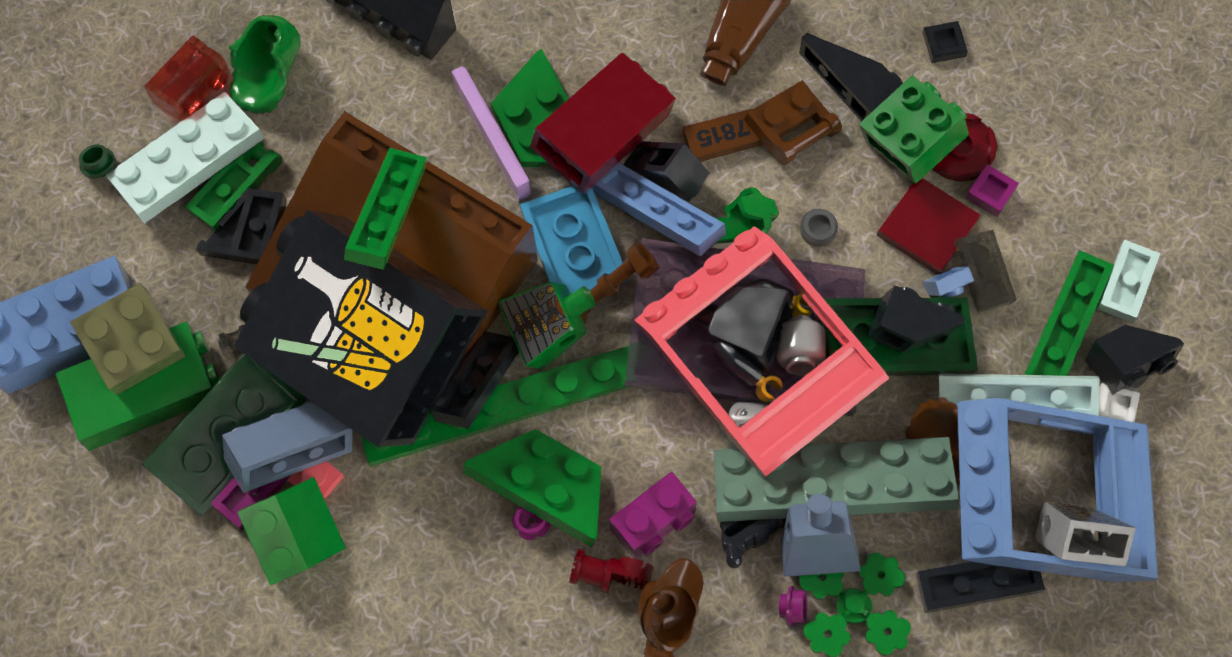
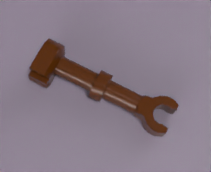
(639, 261)

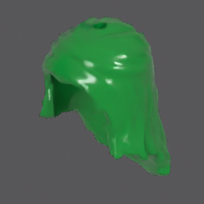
(262, 63)

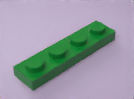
(385, 209)
(1070, 316)

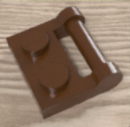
(786, 113)

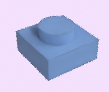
(949, 282)

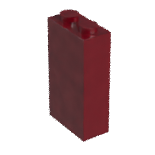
(602, 122)

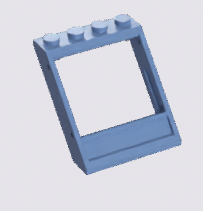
(1121, 487)

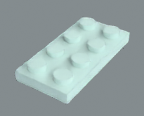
(184, 157)

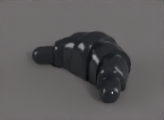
(743, 535)

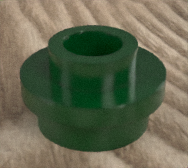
(96, 161)

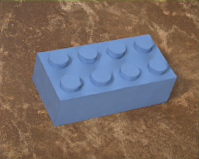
(37, 325)

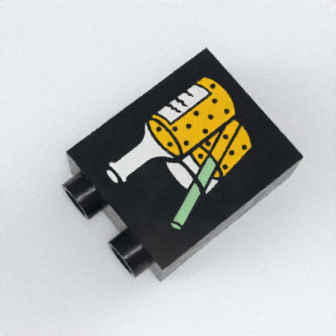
(357, 336)

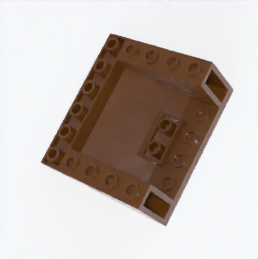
(446, 230)

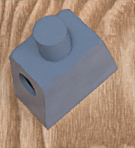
(819, 538)

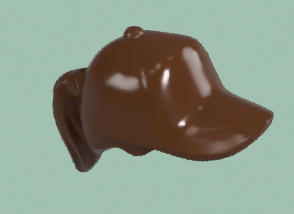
(669, 608)

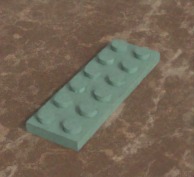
(865, 475)

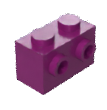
(653, 516)

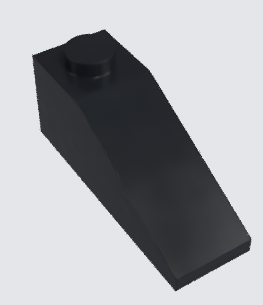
(853, 77)

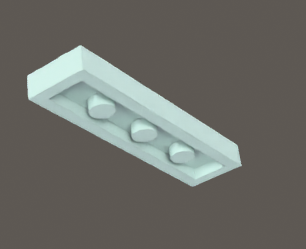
(1058, 392)

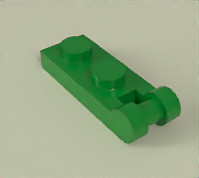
(230, 183)

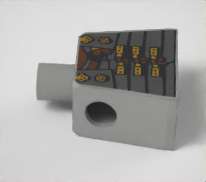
(1069, 530)

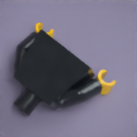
(749, 329)

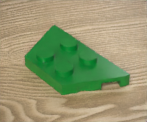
(526, 103)
(544, 481)

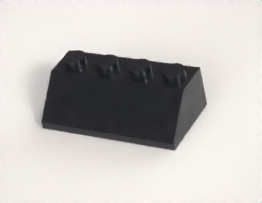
(418, 24)

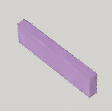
(491, 133)

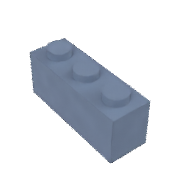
(284, 445)

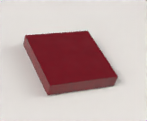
(928, 225)

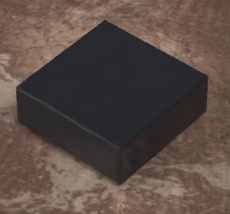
(945, 42)

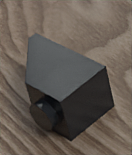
(669, 167)

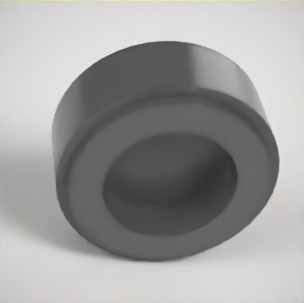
(818, 227)

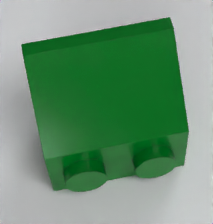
(291, 530)

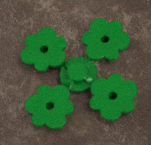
(855, 607)

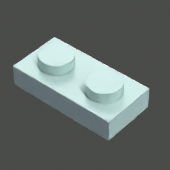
(1128, 281)

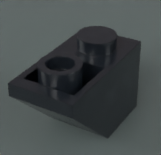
(910, 321)
(1132, 355)

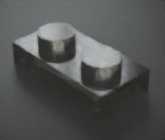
(991, 280)

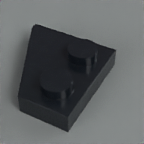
(246, 227)

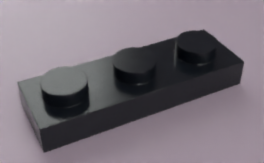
(475, 380)
(974, 584)

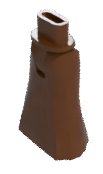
(736, 34)

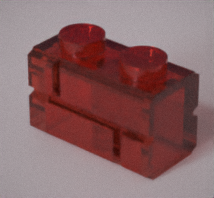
(188, 79)

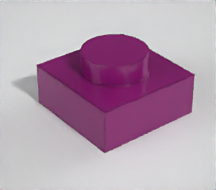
(992, 190)

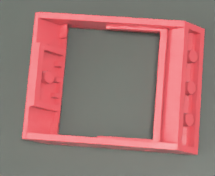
(807, 405)

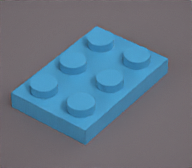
(572, 237)

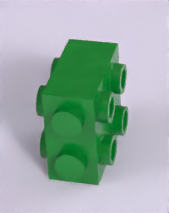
(915, 128)

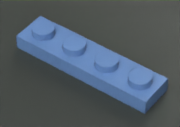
(660, 209)

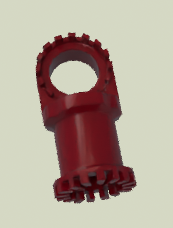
(602, 572)

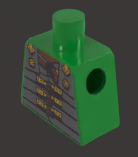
(546, 321)

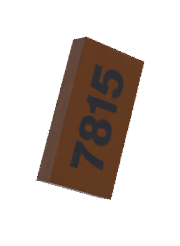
(720, 136)

